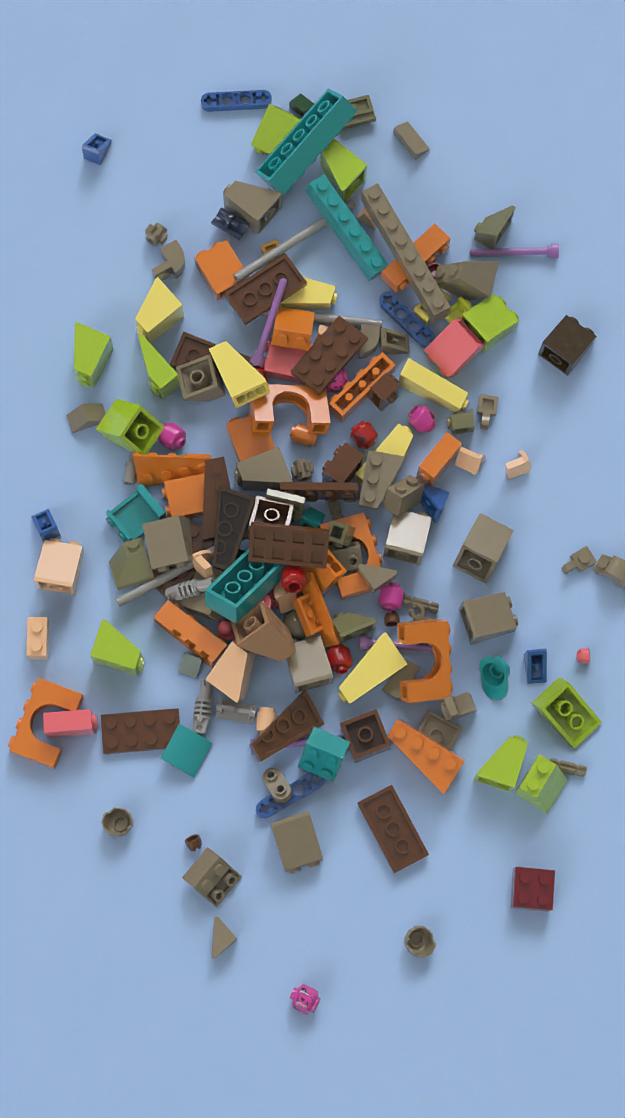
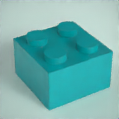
(323, 754)

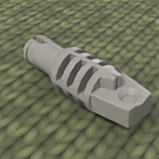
(188, 589)
(202, 708)

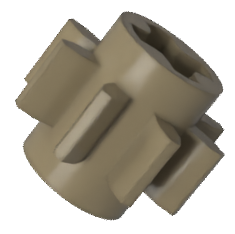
(156, 234)
(302, 469)

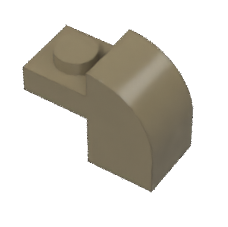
(174, 261)
(371, 345)
(611, 568)
(457, 706)

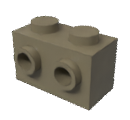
(403, 495)
(348, 556)

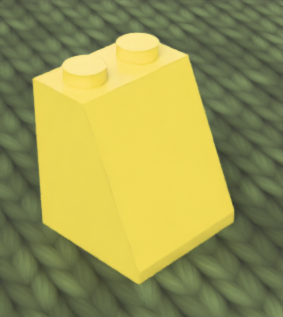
(158, 312)

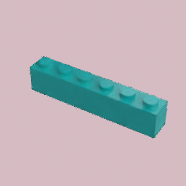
(346, 227)

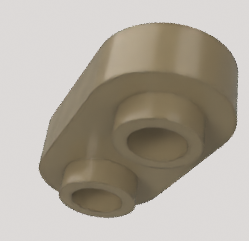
(277, 783)

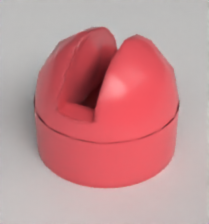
(583, 655)

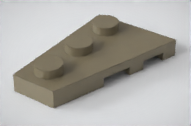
(378, 476)

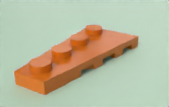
(155, 469)

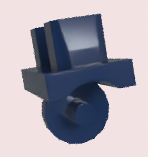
(230, 223)

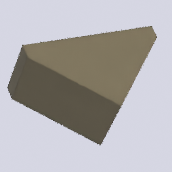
(393, 342)
(85, 416)
(376, 576)
(221, 938)

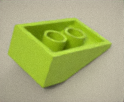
(161, 375)
(566, 712)

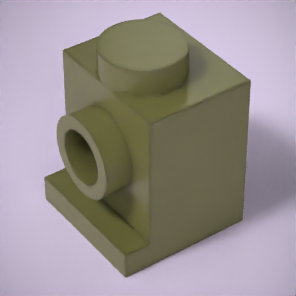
(461, 422)

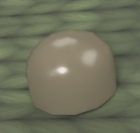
(292, 621)
(117, 822)
(419, 941)

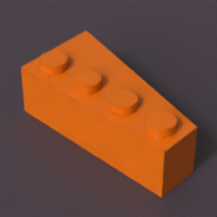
(190, 633)
(431, 757)

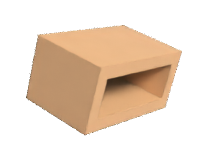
(37, 638)

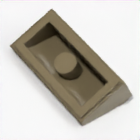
(410, 140)
(406, 673)

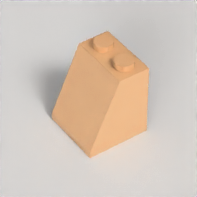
(59, 566)
(233, 672)

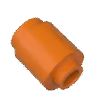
(301, 436)

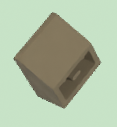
(211, 877)

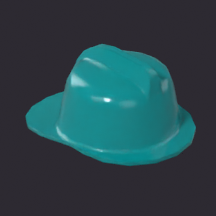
(494, 677)

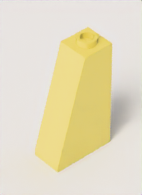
(313, 296)
(240, 378)
(432, 387)
(395, 443)
(376, 666)

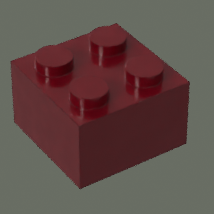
(532, 889)

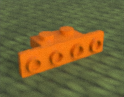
(314, 613)

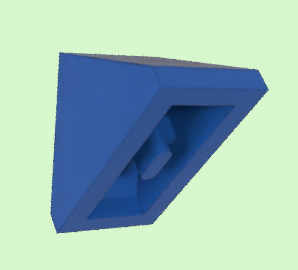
(96, 148)
(433, 501)
(46, 525)
(536, 666)

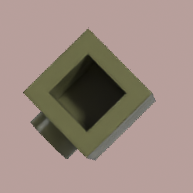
(340, 533)

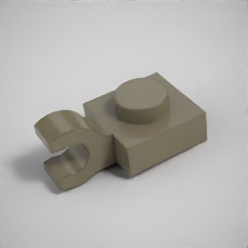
(487, 407)
(581, 560)

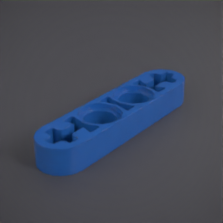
(236, 103)
(405, 321)
(294, 798)

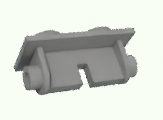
(236, 711)

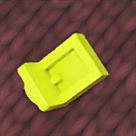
(458, 309)

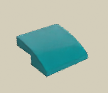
(186, 750)

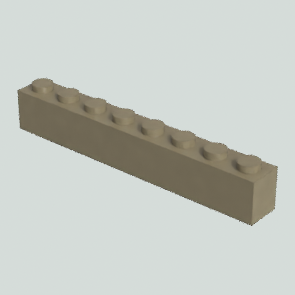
(405, 253)

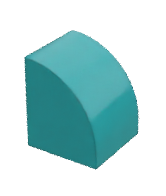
(312, 518)

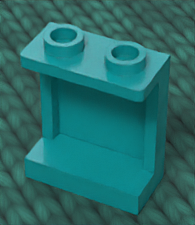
(134, 512)

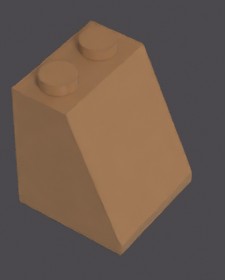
(264, 633)

